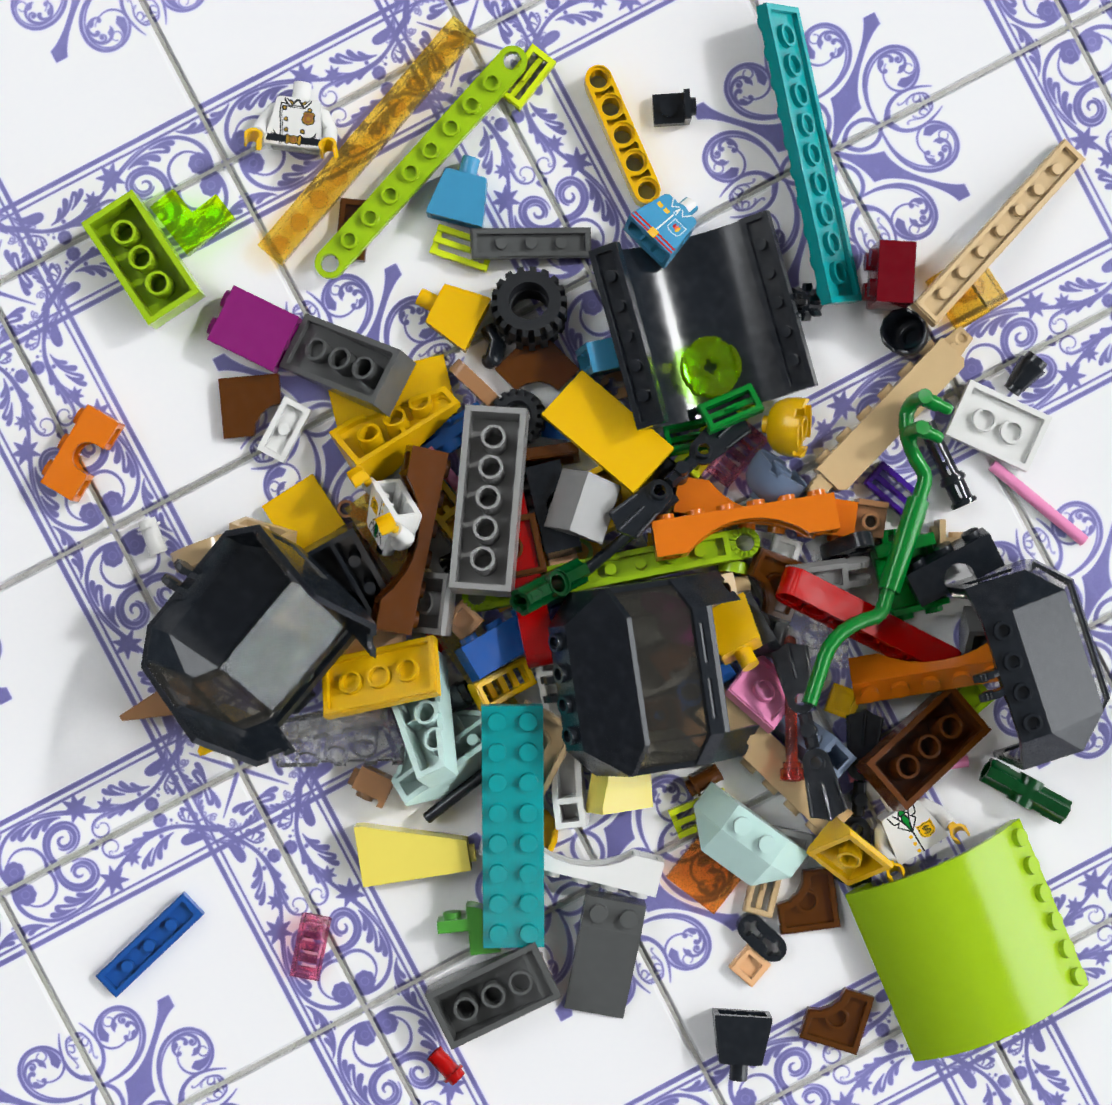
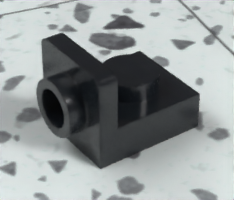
(673, 109)

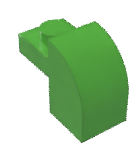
(471, 921)

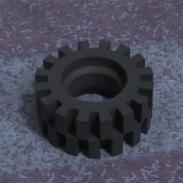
(532, 403)

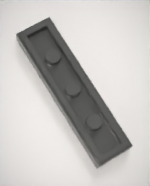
(530, 243)

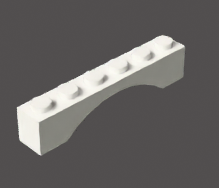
(568, 784)
(629, 871)

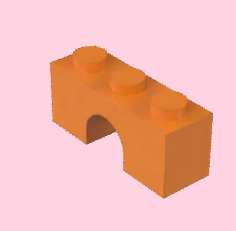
(65, 471)

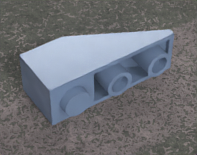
(837, 751)

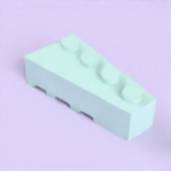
(430, 734)

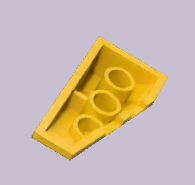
(381, 440)

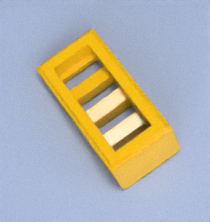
(478, 694)

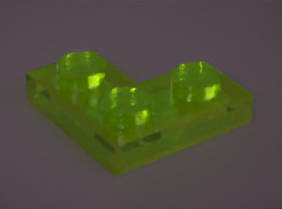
(192, 228)

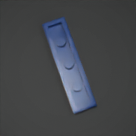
(150, 944)

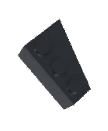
(350, 563)

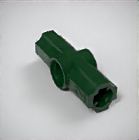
(549, 586)
(1025, 791)

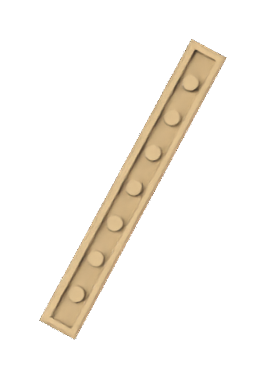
(998, 233)

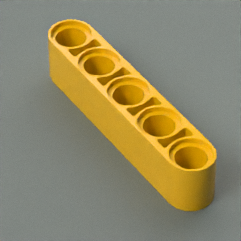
(621, 122)

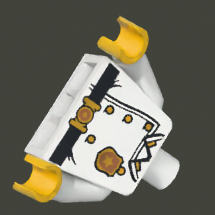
(295, 125)

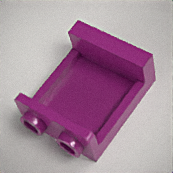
(253, 328)

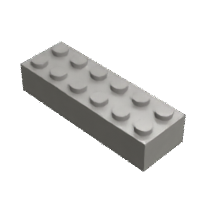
(489, 501)

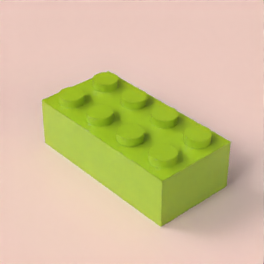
(143, 259)

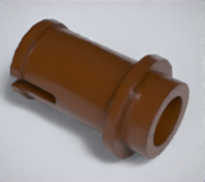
(701, 780)

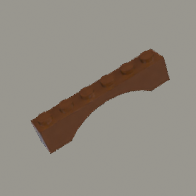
(397, 603)

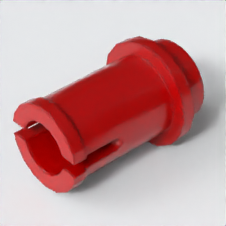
(446, 1066)

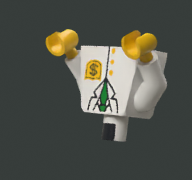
(391, 511)
(911, 832)

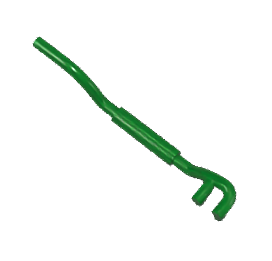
(904, 539)

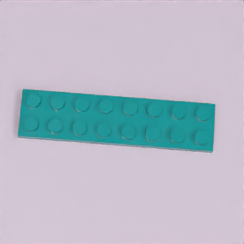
(512, 825)

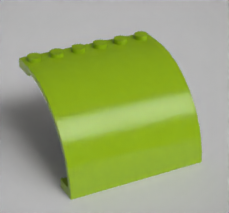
(970, 946)

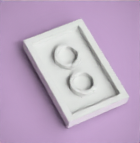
(998, 425)

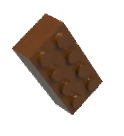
(922, 748)

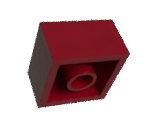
(889, 275)

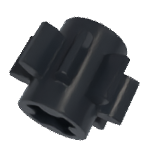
(813, 306)

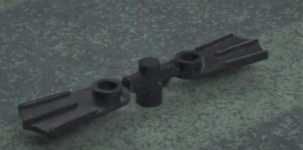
(643, 507)
(862, 735)
(821, 783)

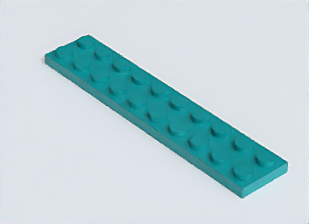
(809, 154)

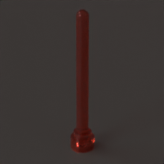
(791, 768)

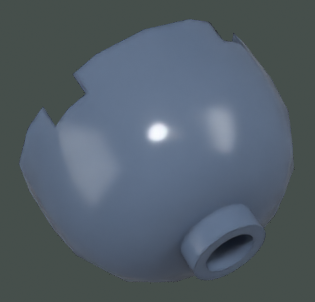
(771, 479)

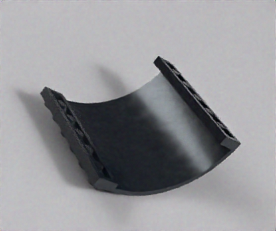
(718, 286)

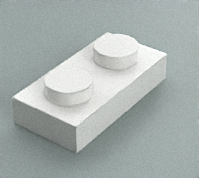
(284, 429)

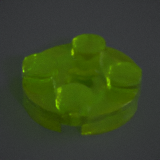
(701, 381)

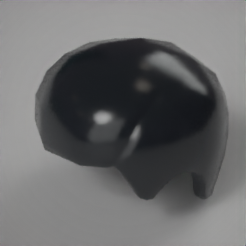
(904, 332)

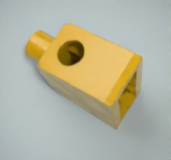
(454, 313)
(736, 633)

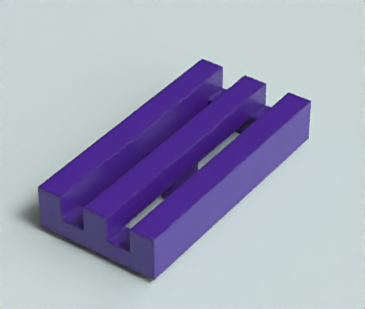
(875, 474)

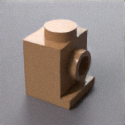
(875, 509)
(371, 784)

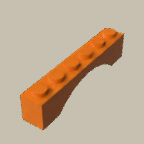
(703, 494)
(806, 515)
(886, 678)

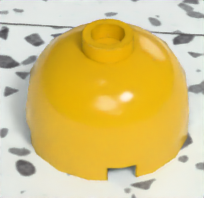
(788, 426)

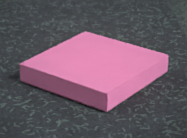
(759, 694)

